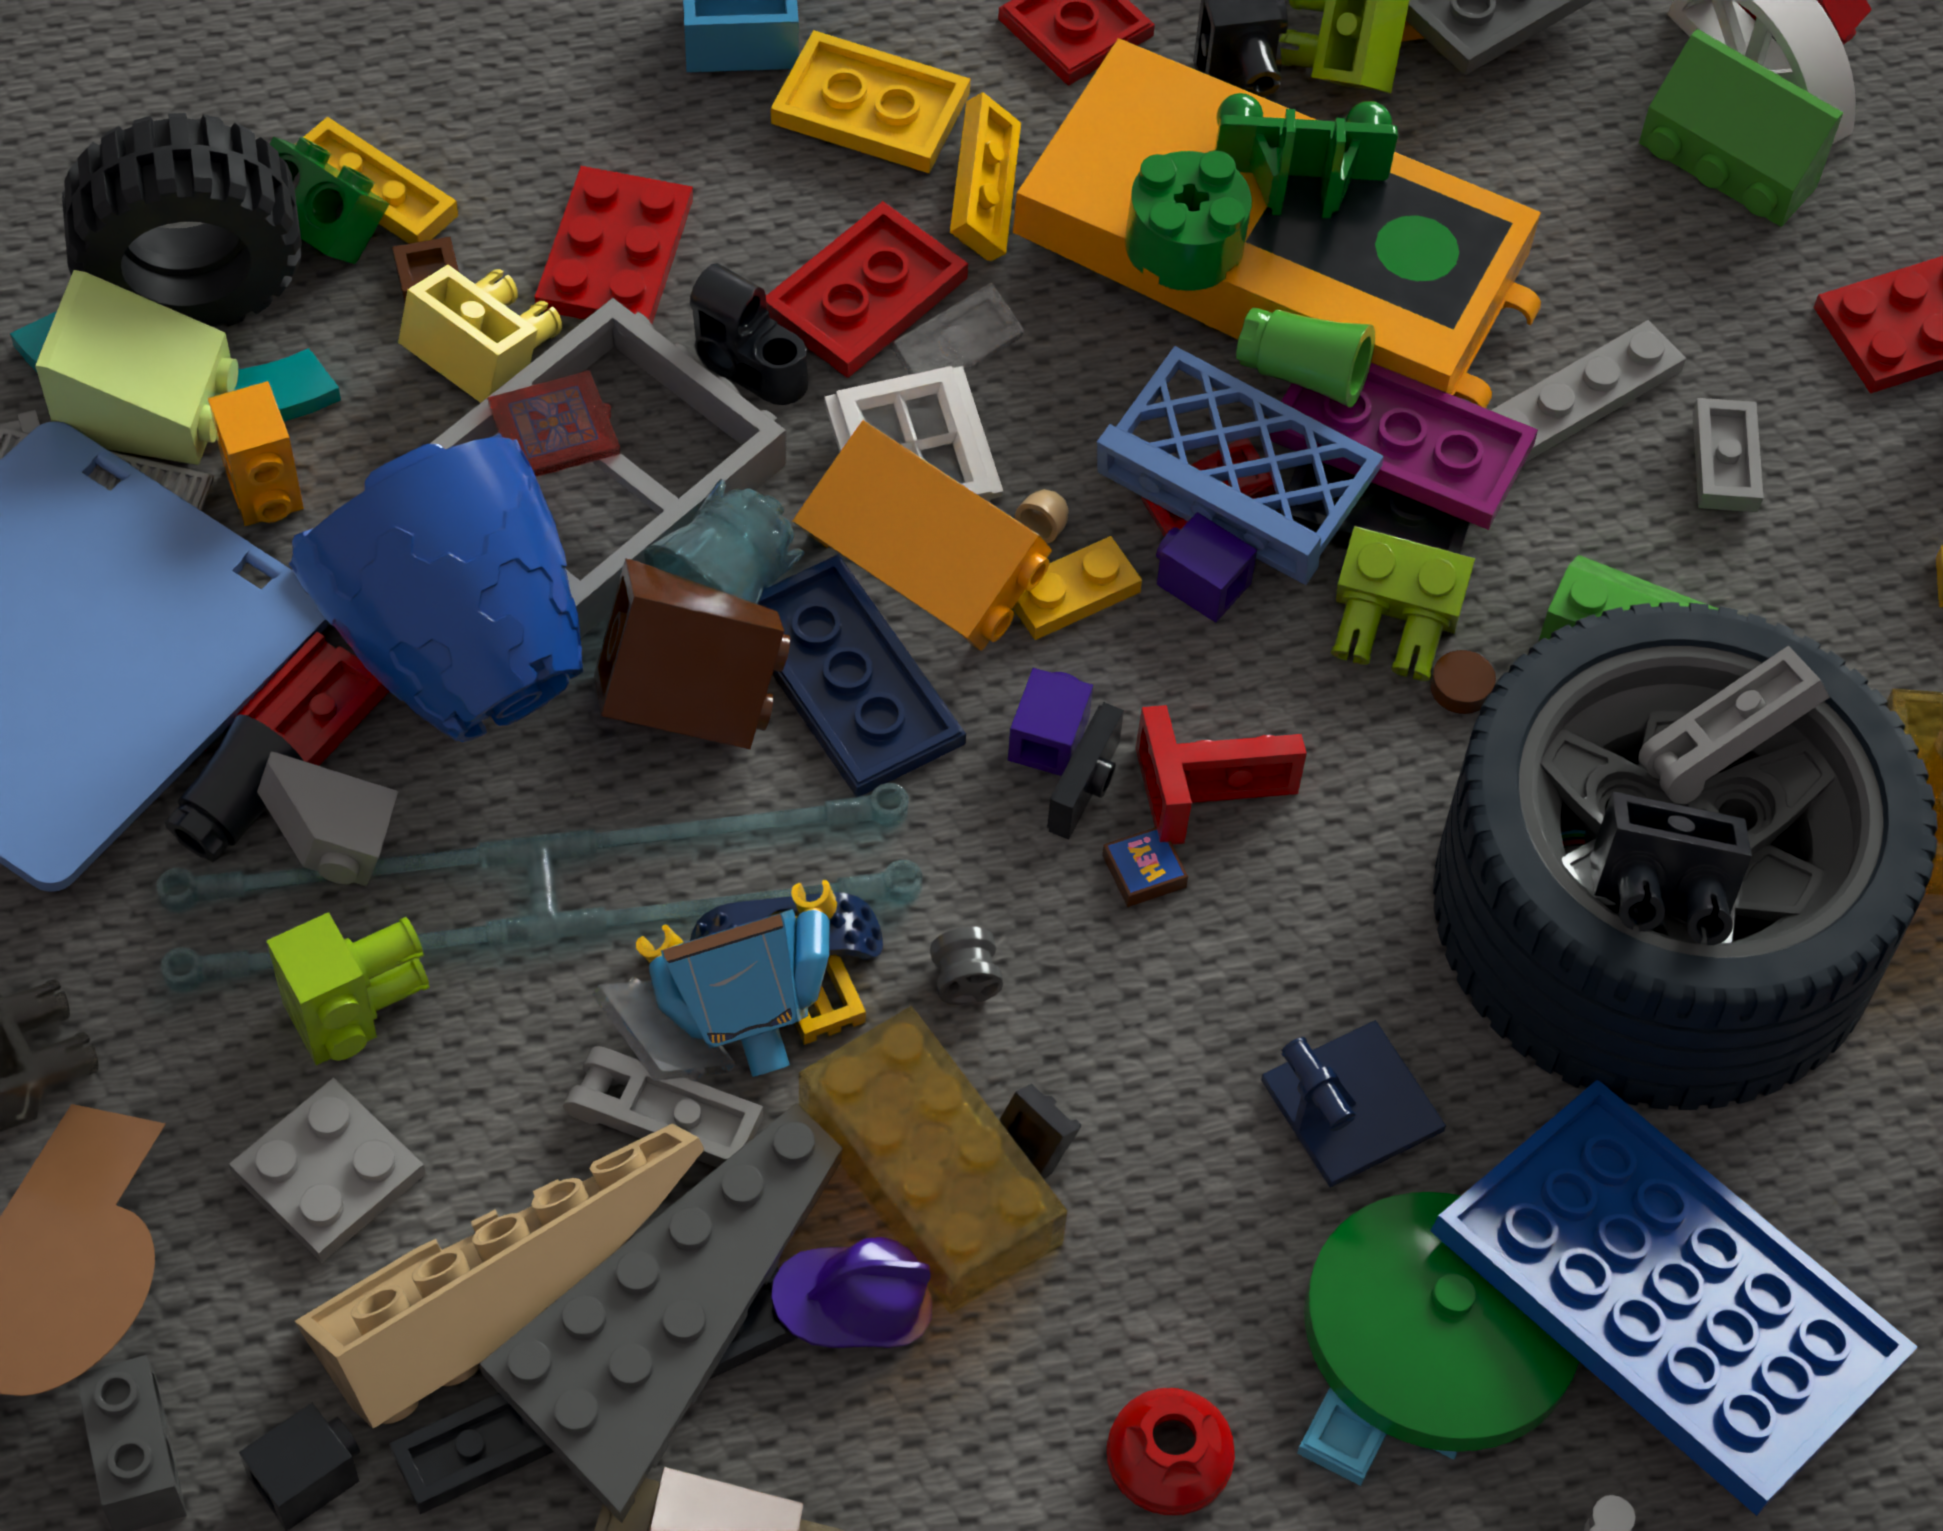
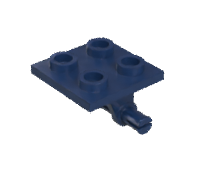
(1351, 1102)

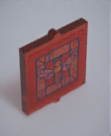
(557, 422)

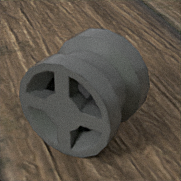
(966, 965)

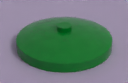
(1424, 1337)

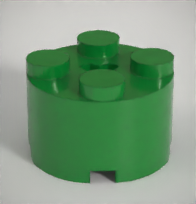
(1188, 218)

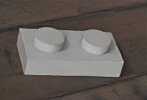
(1727, 455)

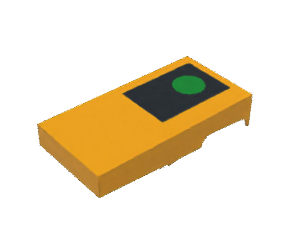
(1407, 253)

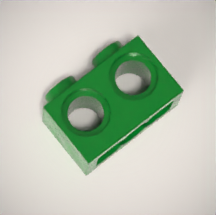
(319, 194)

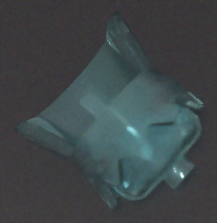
(732, 541)

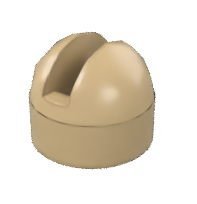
(1044, 514)

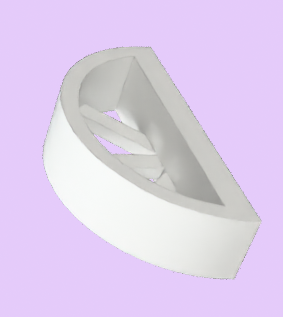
(1805, 50)

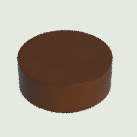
(1462, 681)

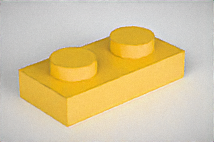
(1078, 588)

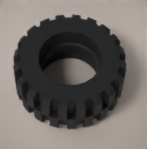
(185, 174)

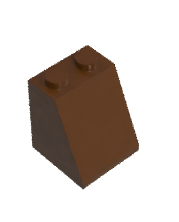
(688, 658)

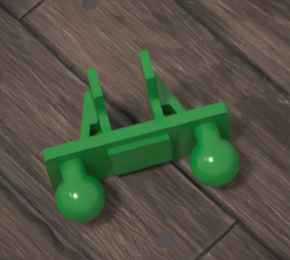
(1301, 147)

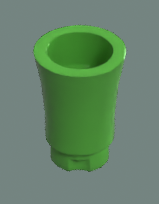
(1308, 352)

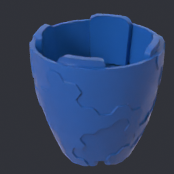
(450, 585)

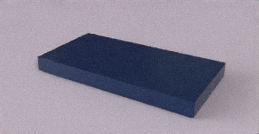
(857, 679)

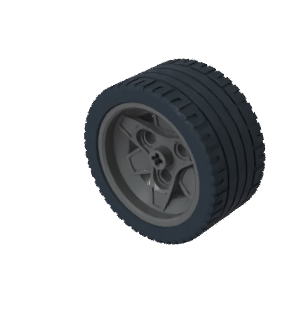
(1654, 1006)

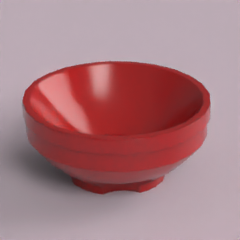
(1162, 1480)

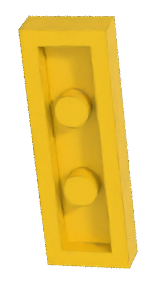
(985, 177)
(415, 206)

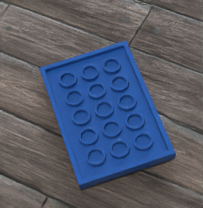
(1675, 1294)

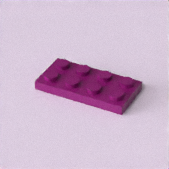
(1430, 442)

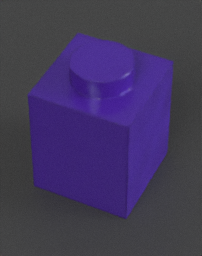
(1205, 566)
(1049, 721)

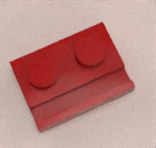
(316, 699)

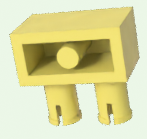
(471, 332)

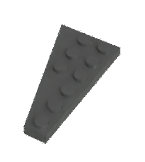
(646, 1328)

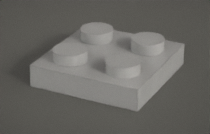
(327, 1169)

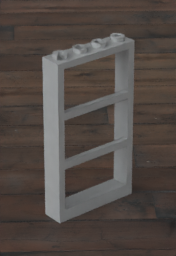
(678, 370)

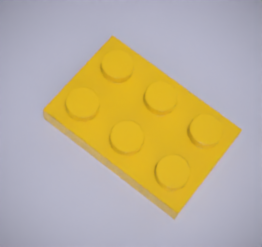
(870, 101)

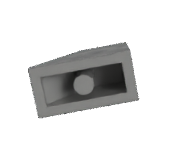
(328, 817)

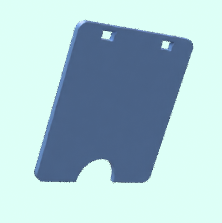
(117, 646)

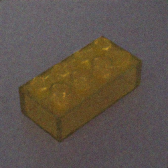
(933, 1158)

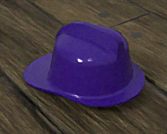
(854, 1295)

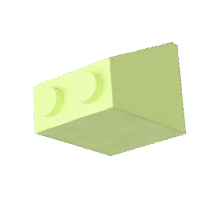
(133, 371)

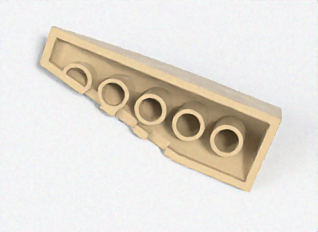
(448, 1309)

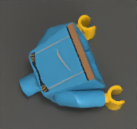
(746, 978)

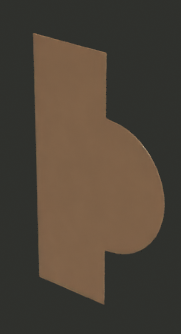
(70, 1255)

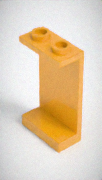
(924, 535)

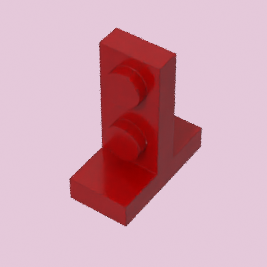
(1210, 770)

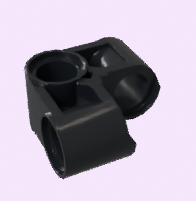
(743, 341)

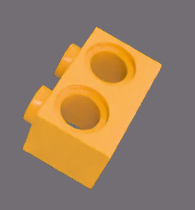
(256, 454)

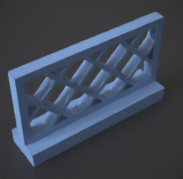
(1186, 490)

